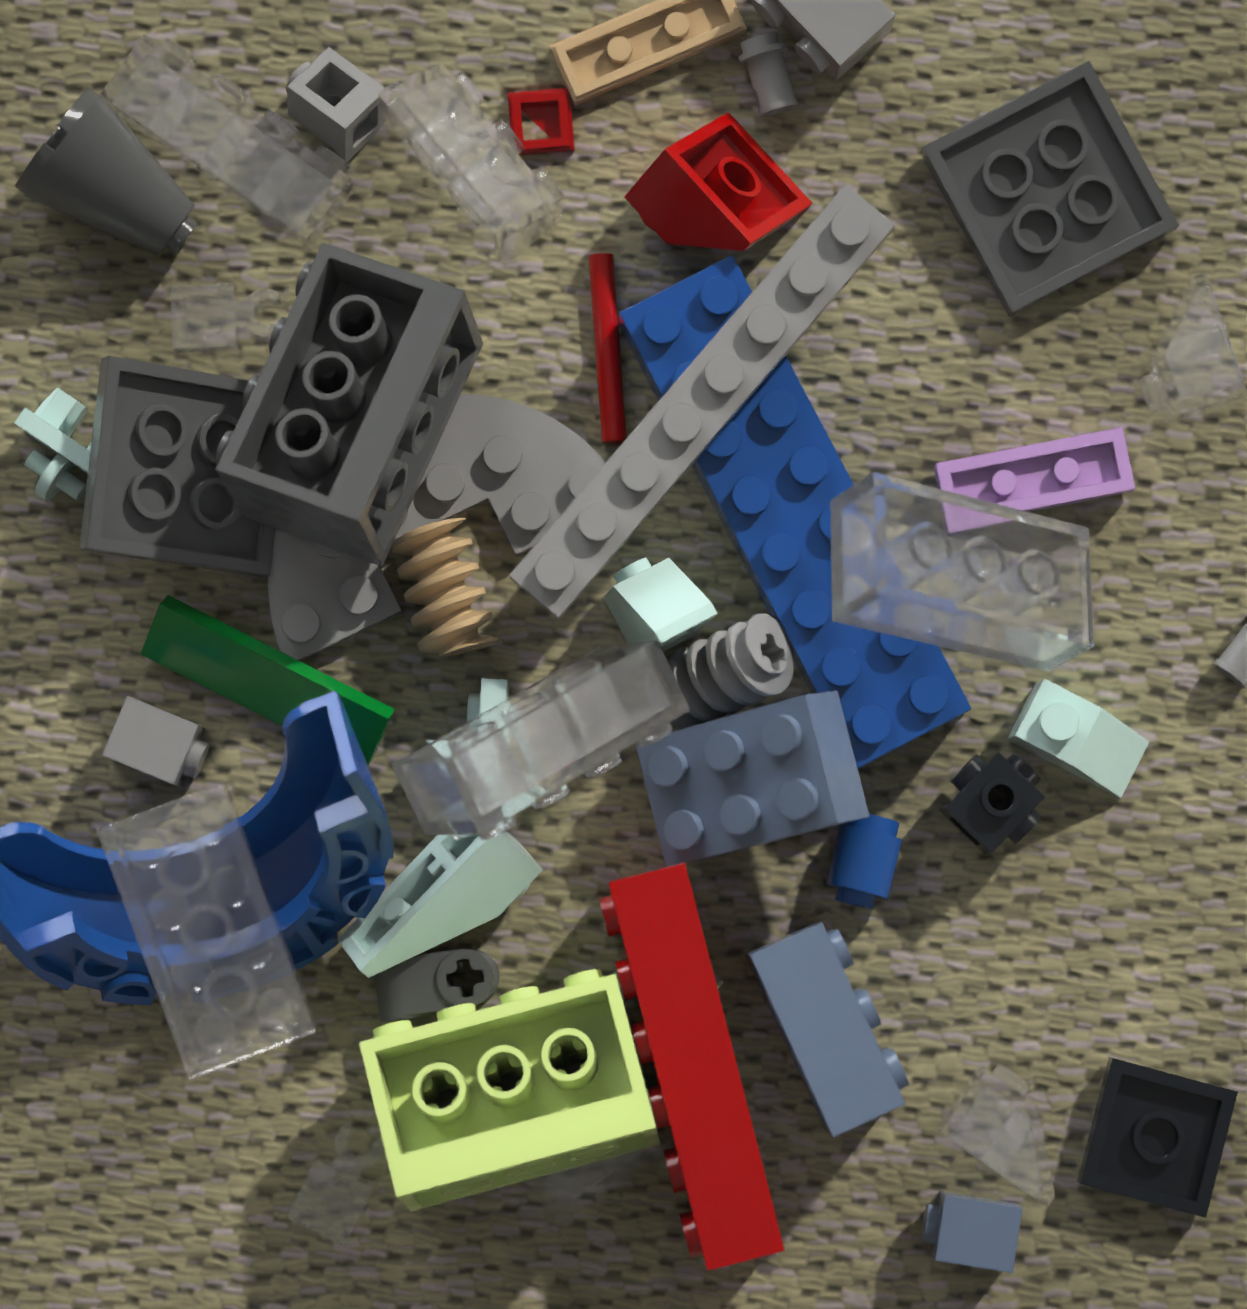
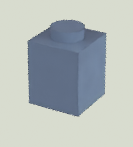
(972, 1231)

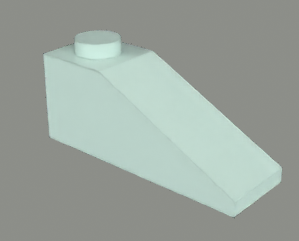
(440, 897)

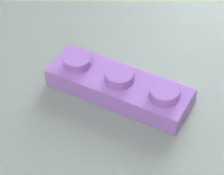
(1044, 472)

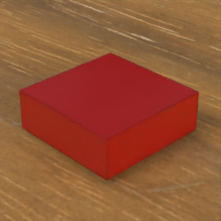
(548, 110)

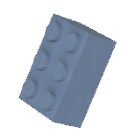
(752, 778)
(828, 1027)

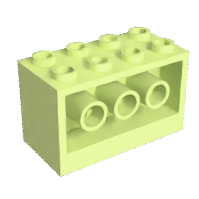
(517, 1134)

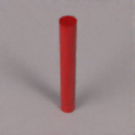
(607, 348)

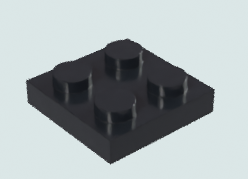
(1157, 1137)

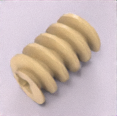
(442, 589)

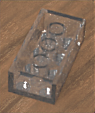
(960, 573)
(542, 741)
(207, 930)

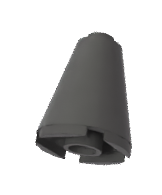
(108, 179)

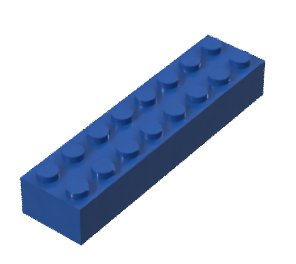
(773, 491)

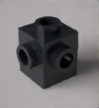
(972, 812)

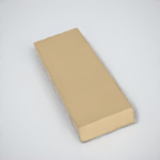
(642, 43)

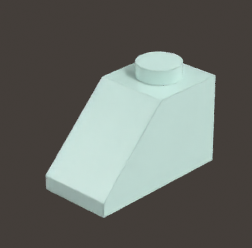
(657, 604)
(1078, 737)

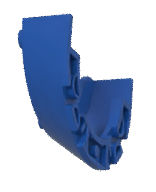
(313, 836)

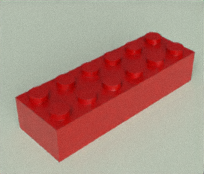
(695, 1068)

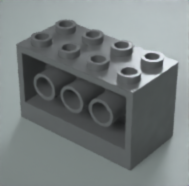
(350, 403)

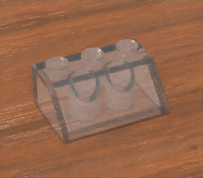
(472, 159)

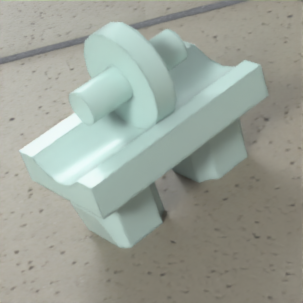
(52, 427)

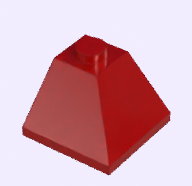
(716, 190)

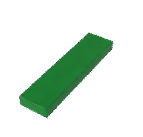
(253, 671)

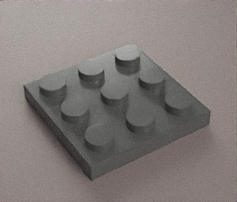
(1049, 188)
(155, 471)

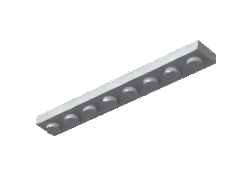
(701, 401)

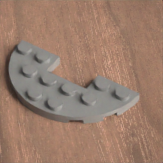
(487, 453)

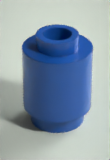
(864, 860)

